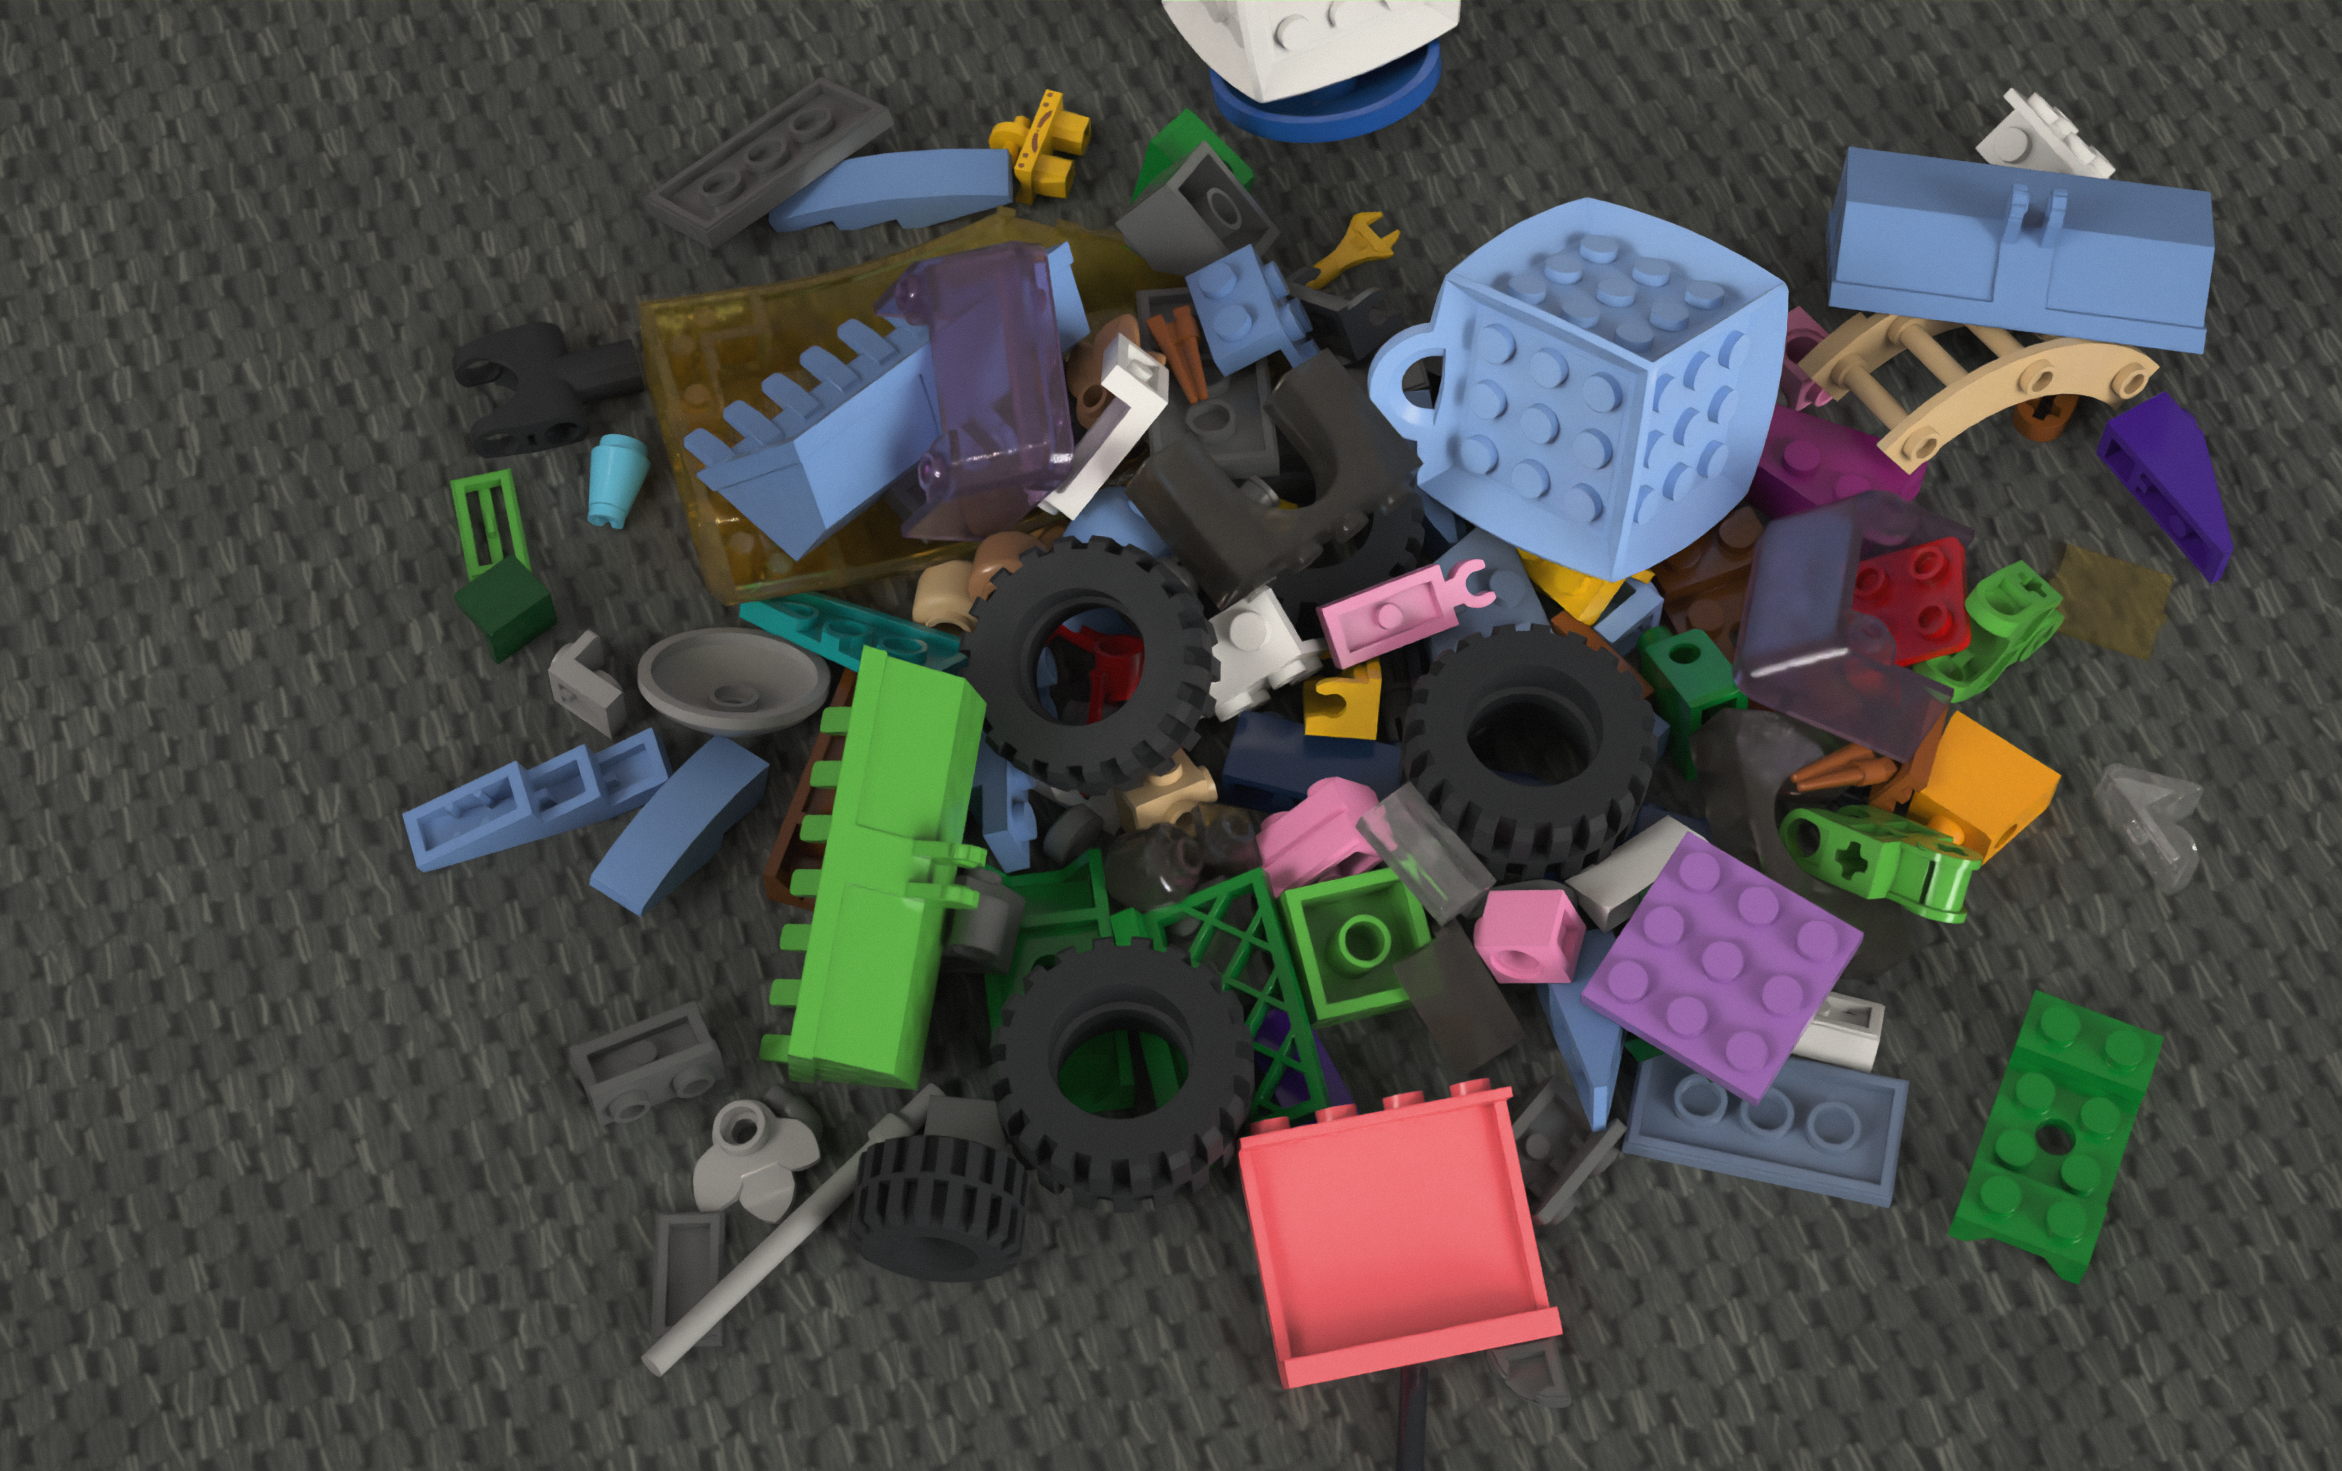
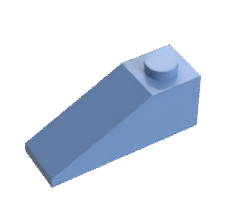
(1585, 1038)

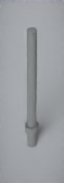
(781, 1240)

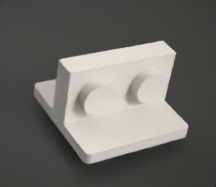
(2041, 140)

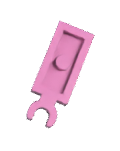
(1398, 612)

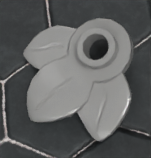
(759, 1170)

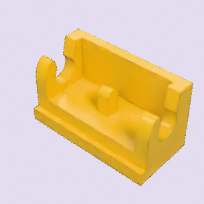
(1345, 703)

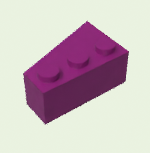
(1819, 462)

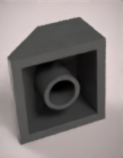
(1194, 216)

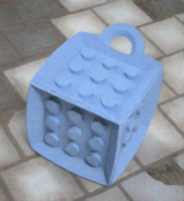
(1593, 386)

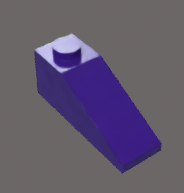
(2170, 473)

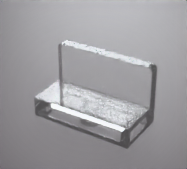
(1426, 854)

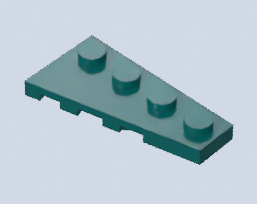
(842, 628)

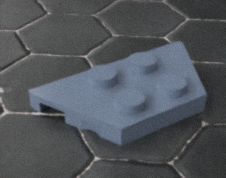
(1503, 574)

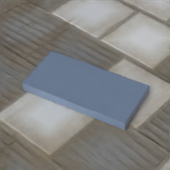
(1811, 1132)

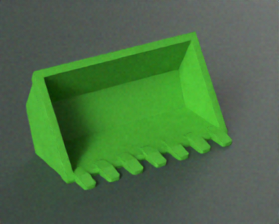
(882, 877)

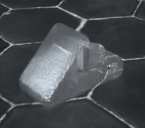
(2145, 813)

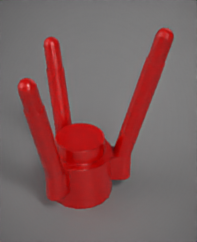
(1116, 673)

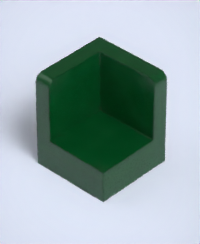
(507, 607)

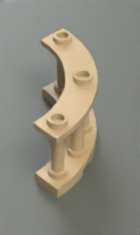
(2020, 374)

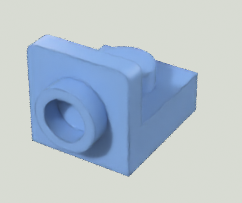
(1631, 613)

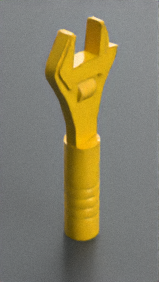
(1356, 247)

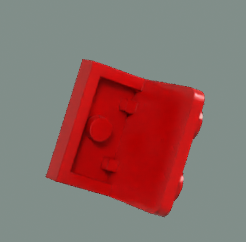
(1918, 598)

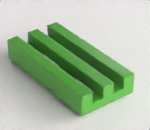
(482, 484)

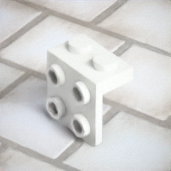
(1258, 653)

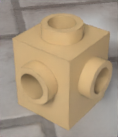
(1167, 796)

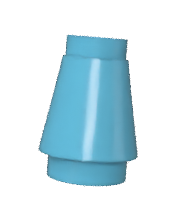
(616, 478)

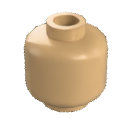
(944, 598)

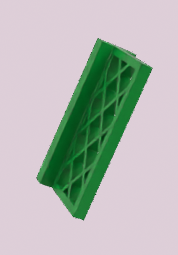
(1164, 1062)

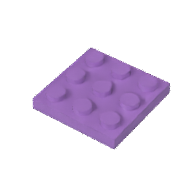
(1722, 968)

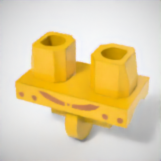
(1034, 147)

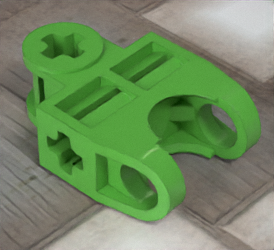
(2009, 621)
(1886, 859)

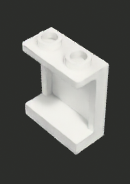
(1140, 397)

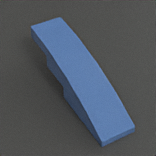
(902, 186)
(536, 803)

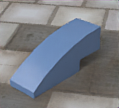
(681, 825)

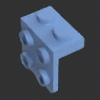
(1248, 313)

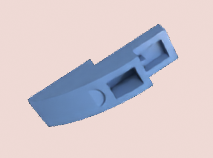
(1001, 791)

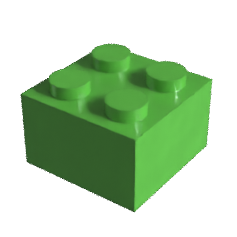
(1346, 942)

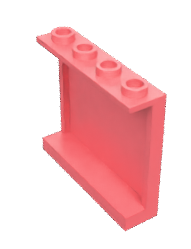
(1393, 1234)

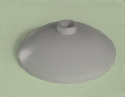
(733, 681)

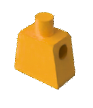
(1981, 788)

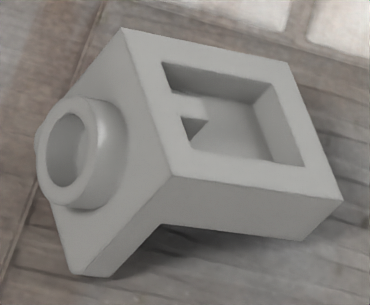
(585, 688)

